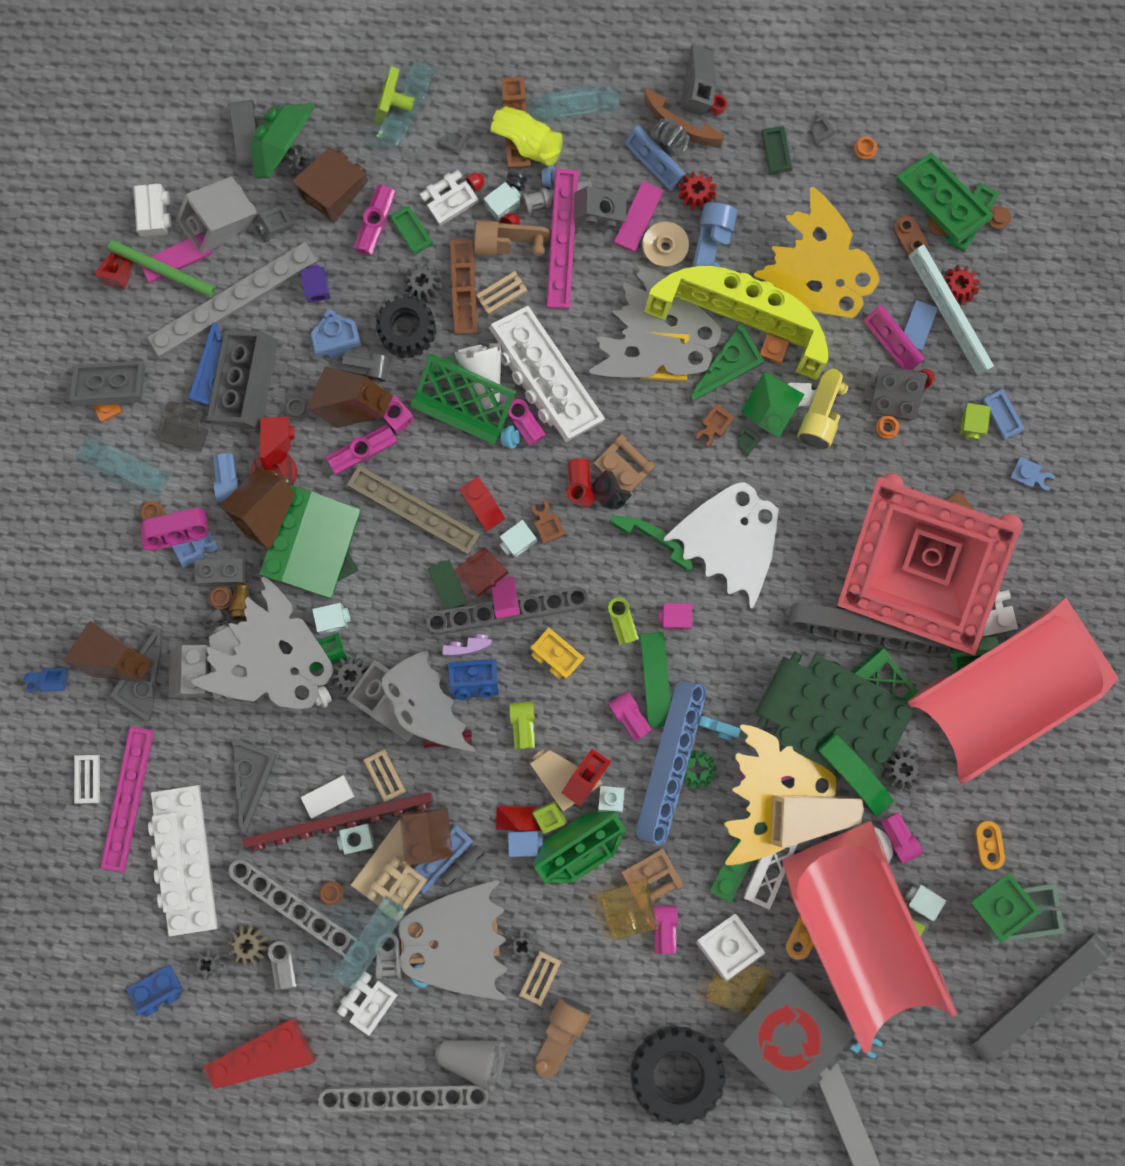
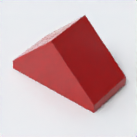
(115, 271)

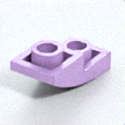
(474, 645)

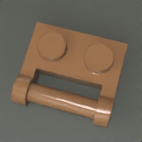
(625, 475)
(654, 868)

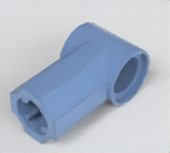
(225, 475)

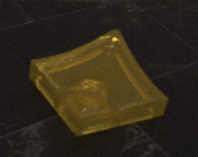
(629, 909)
(741, 991)

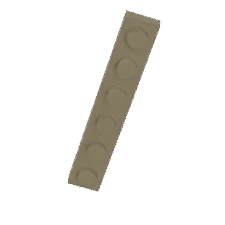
(413, 510)

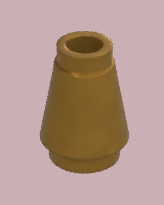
(238, 604)

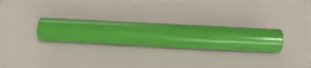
(161, 268)

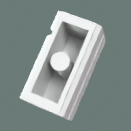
(151, 210)

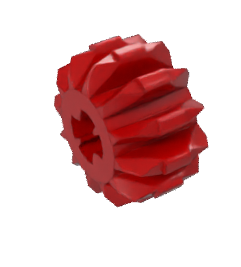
(687, 190)
(965, 279)

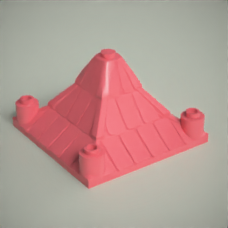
(928, 564)

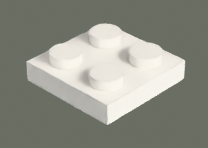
(730, 947)

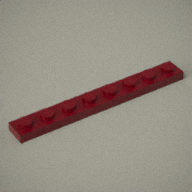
(329, 824)

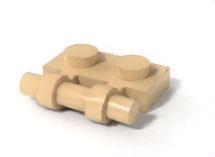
(405, 888)

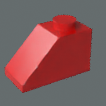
(274, 439)
(482, 504)
(586, 777)

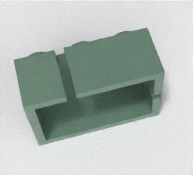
(1044, 924)

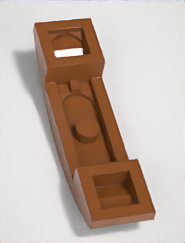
(514, 97)
(706, 136)

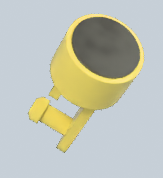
(819, 423)

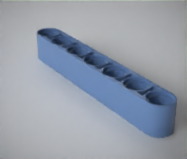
(671, 762)

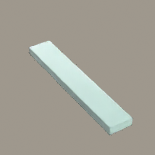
(950, 310)

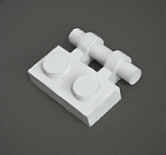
(451, 203)
(1001, 618)
(372, 1008)

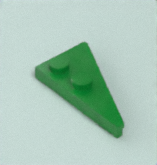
(734, 360)

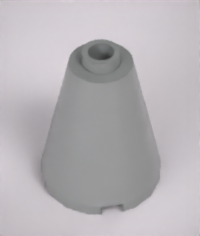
(473, 1060)

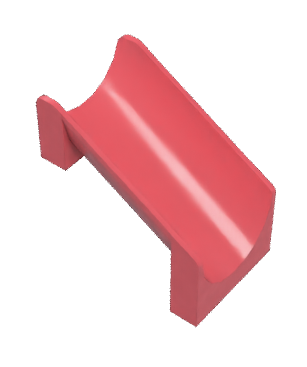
(1018, 690)
(864, 931)

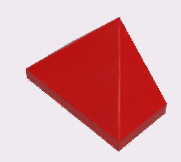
(516, 818)

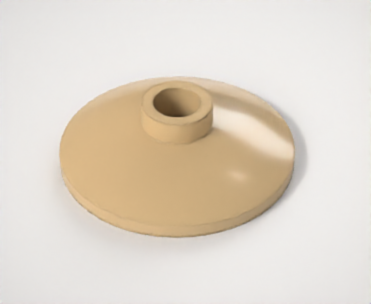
(665, 233)

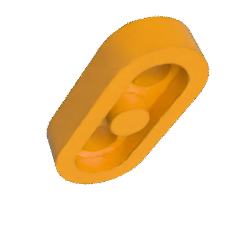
(989, 845)
(800, 935)

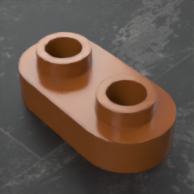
(909, 237)

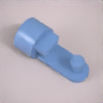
(715, 227)

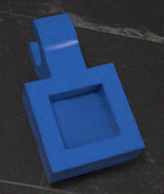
(49, 680)

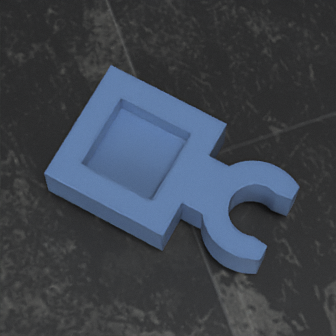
(1028, 473)
(193, 550)

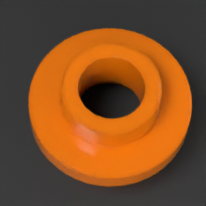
(892, 422)

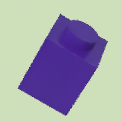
(315, 283)

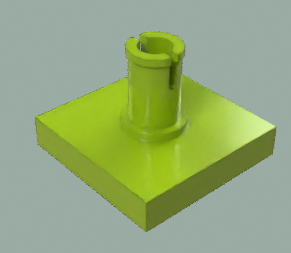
(390, 97)

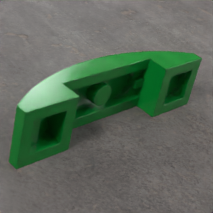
(627, 524)
(655, 678)
(856, 774)

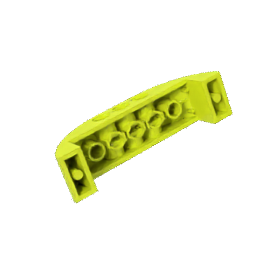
(749, 303)

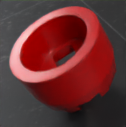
(721, 101)
(476, 180)
(510, 218)
(930, 379)

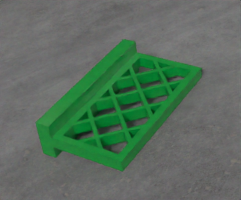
(452, 413)
(873, 664)

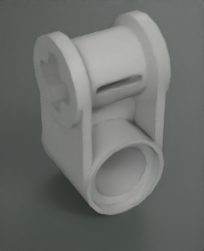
(389, 958)

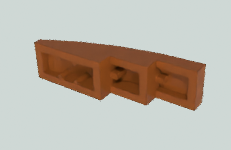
(463, 286)

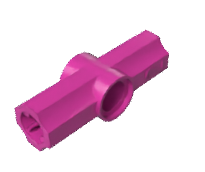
(379, 207)
(347, 456)

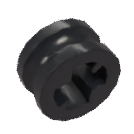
(516, 180)

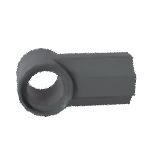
(371, 366)

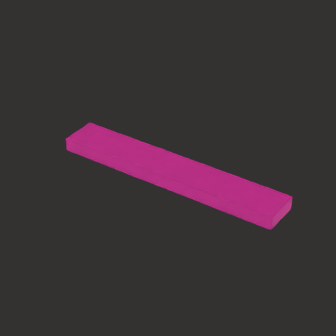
(562, 239)
(127, 799)

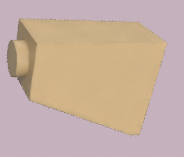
(555, 774)

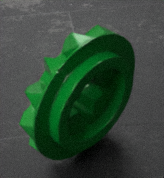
(706, 776)

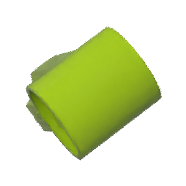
(623, 624)
(522, 719)

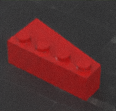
(266, 1055)

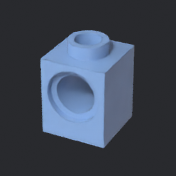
(524, 843)

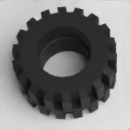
(406, 307)

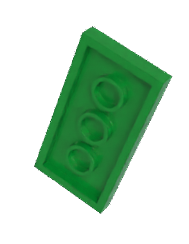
(944, 198)

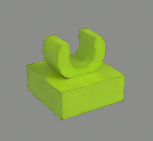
(549, 817)

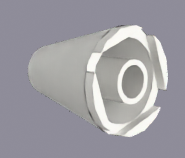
(483, 362)

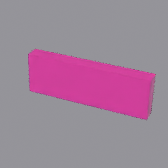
(638, 217)
(178, 257)
(893, 338)
(505, 598)

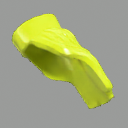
(529, 135)

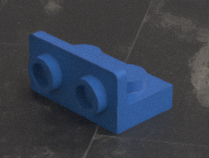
(473, 679)
(155, 990)

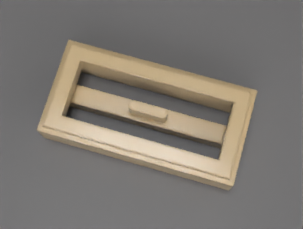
(497, 285)
(393, 793)
(531, 997)

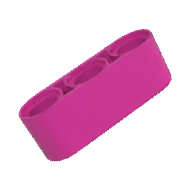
(174, 529)

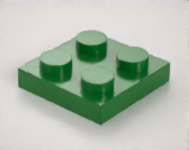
(1005, 907)

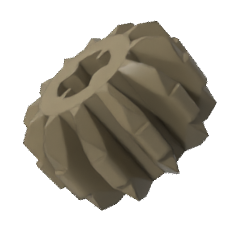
(252, 954)

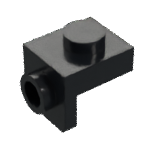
(609, 491)

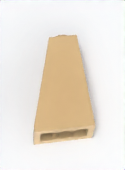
(809, 817)
(390, 846)

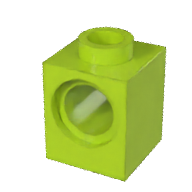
(975, 421)

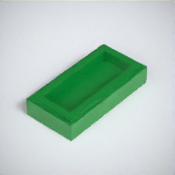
(411, 230)

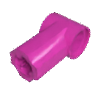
(526, 424)
(628, 713)
(901, 839)
(666, 932)

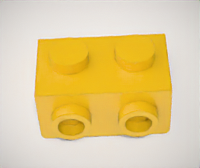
(557, 654)

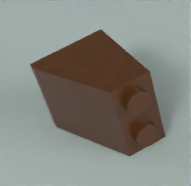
(330, 183)
(347, 398)
(260, 505)
(106, 656)
(426, 836)

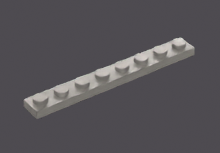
(232, 300)

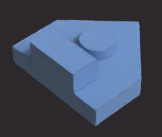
(334, 335)

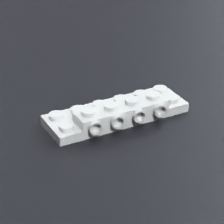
(545, 374)
(182, 861)

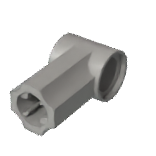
(282, 967)

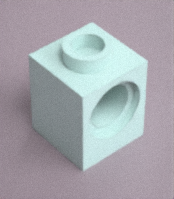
(502, 201)
(517, 539)
(331, 618)
(611, 800)
(366, 839)
(924, 902)

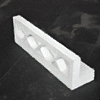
(760, 873)

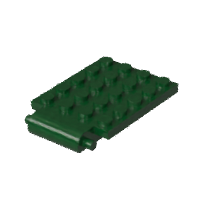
(829, 701)

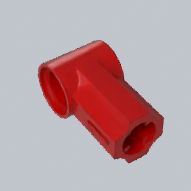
(580, 481)

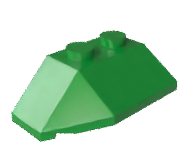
(276, 136)
(579, 847)

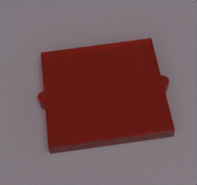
(481, 571)

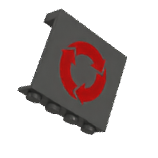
(790, 1040)

